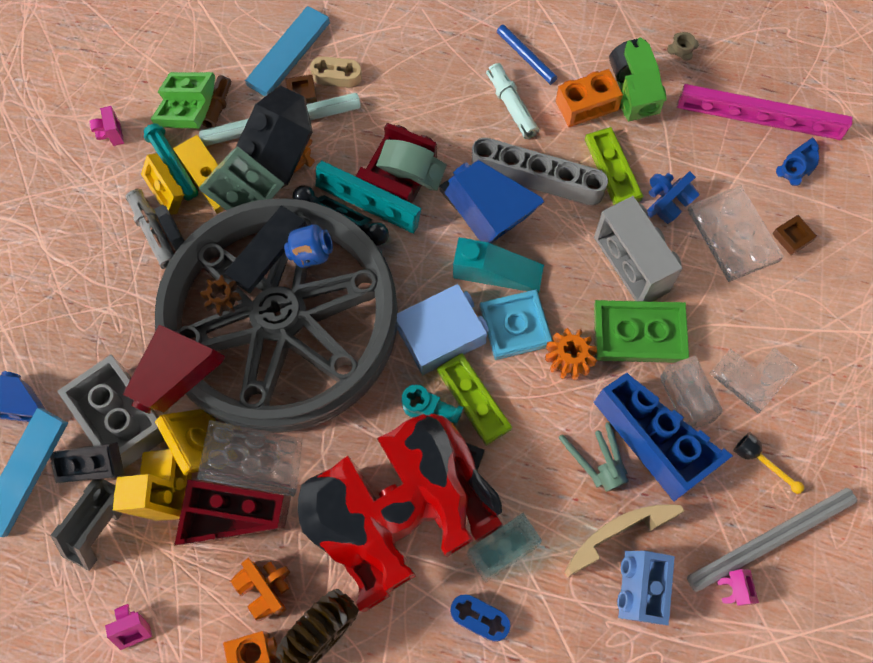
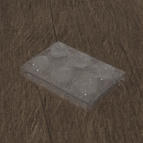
(735, 233)
(250, 458)

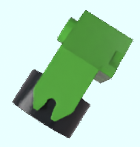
(638, 79)

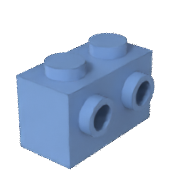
(646, 587)

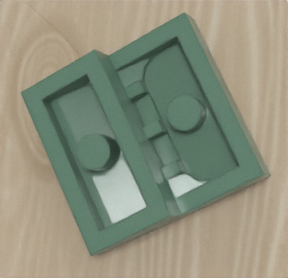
(240, 181)

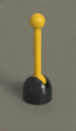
(750, 448)

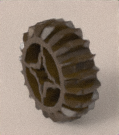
(318, 629)

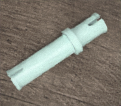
(507, 92)

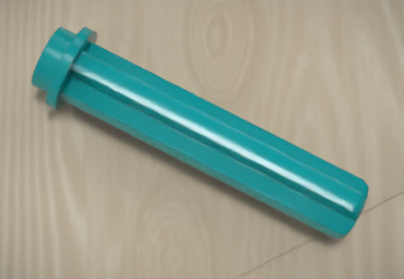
(155, 135)

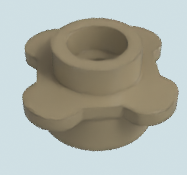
(680, 41)

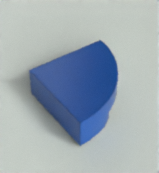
(809, 152)

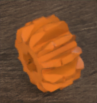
(578, 346)

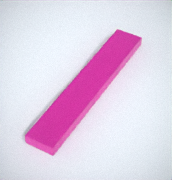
(764, 112)

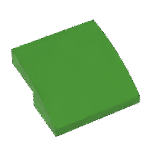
(184, 100)

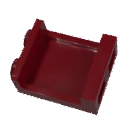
(400, 187)

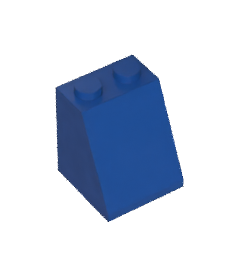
(490, 200)

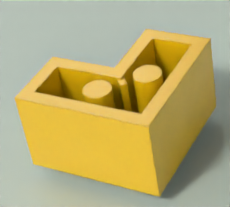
(156, 491)

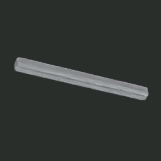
(771, 539)

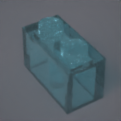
(504, 547)

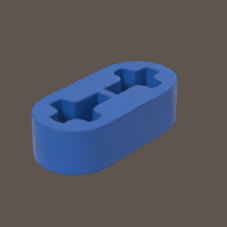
(484, 610)

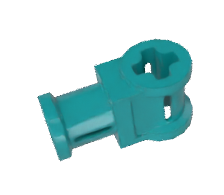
(429, 404)

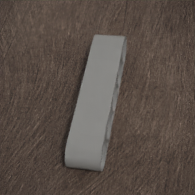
(552, 168)

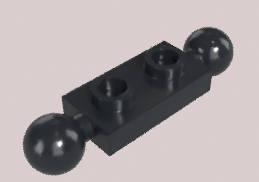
(376, 231)

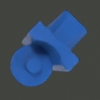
(681, 189)

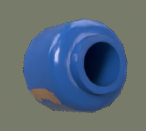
(308, 246)

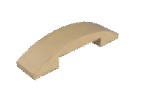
(653, 517)

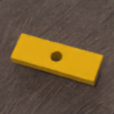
(198, 163)

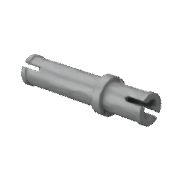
(138, 203)

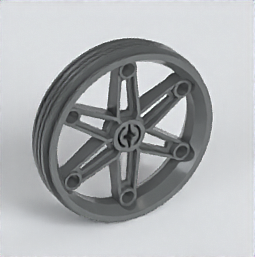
(249, 219)

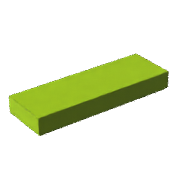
(612, 161)
(474, 397)

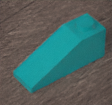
(495, 266)

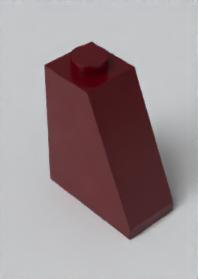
(169, 370)

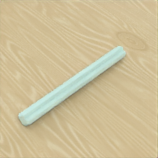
(316, 110)

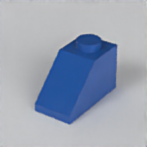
(17, 398)

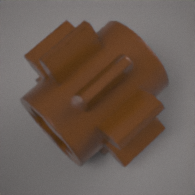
(216, 302)

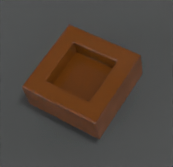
(304, 86)
(794, 235)

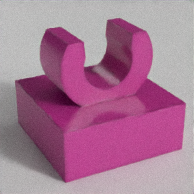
(108, 126)
(743, 588)
(128, 628)

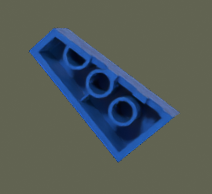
(659, 437)

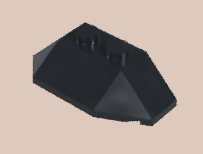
(278, 132)

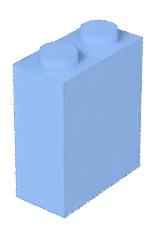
(441, 328)

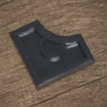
(169, 226)

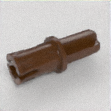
(218, 101)

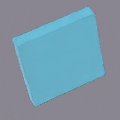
(516, 324)

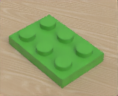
(640, 331)

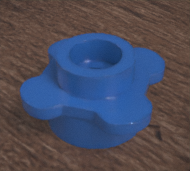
(797, 162)

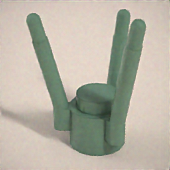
(611, 473)

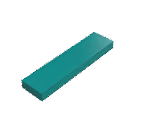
(367, 196)

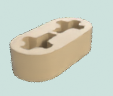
(336, 71)

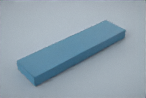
(287, 51)
(27, 465)

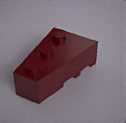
(227, 511)

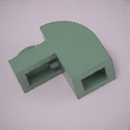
(411, 162)

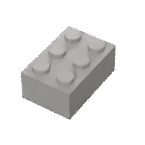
(637, 250)
(107, 414)

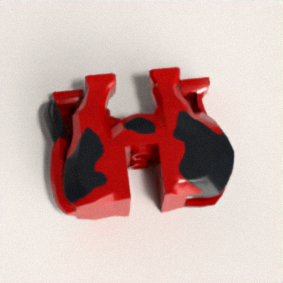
(437, 485)

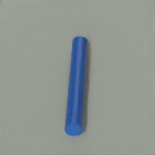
(527, 54)

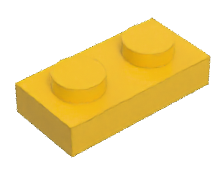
(162, 183)

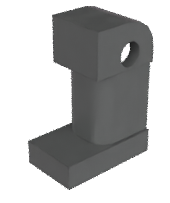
(86, 523)

